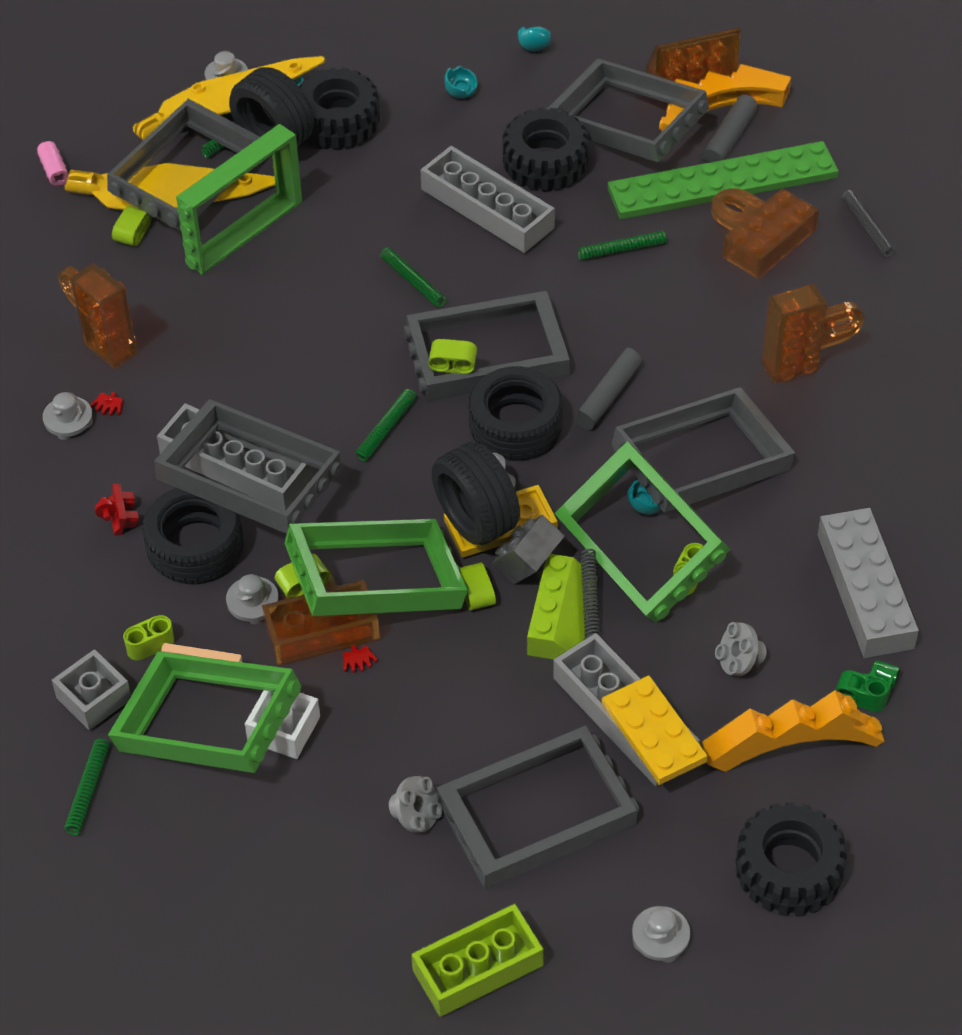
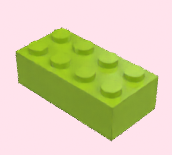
(477, 960)

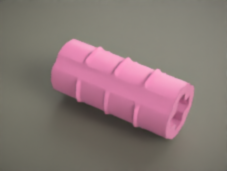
(52, 163)

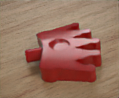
(107, 403)
(357, 658)

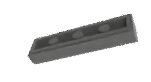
(730, 129)
(608, 389)

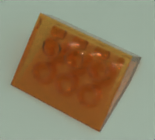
(695, 56)

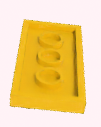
(532, 505)
(654, 730)

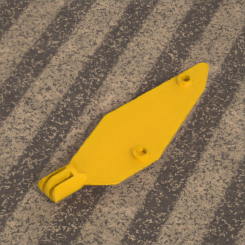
(215, 92)
(163, 182)

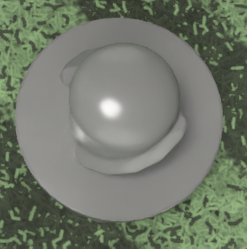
(224, 64)
(67, 415)
(247, 597)
(740, 649)
(415, 804)
(661, 933)

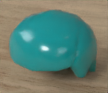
(534, 38)
(460, 82)
(641, 499)

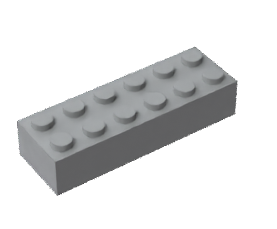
(488, 199)
(242, 463)
(867, 583)
(588, 675)

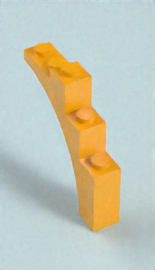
(723, 90)
(793, 723)

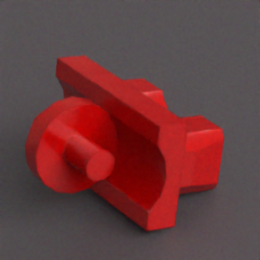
(114, 509)

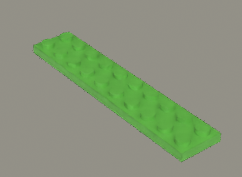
(702, 182)

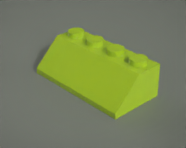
(558, 609)

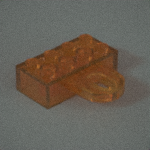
(763, 230)
(101, 312)
(800, 327)
(299, 635)

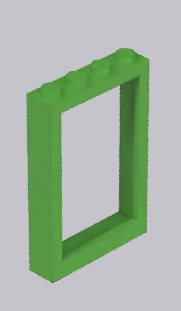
(279, 144)
(330, 535)
(691, 573)
(157, 681)

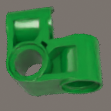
(870, 690)

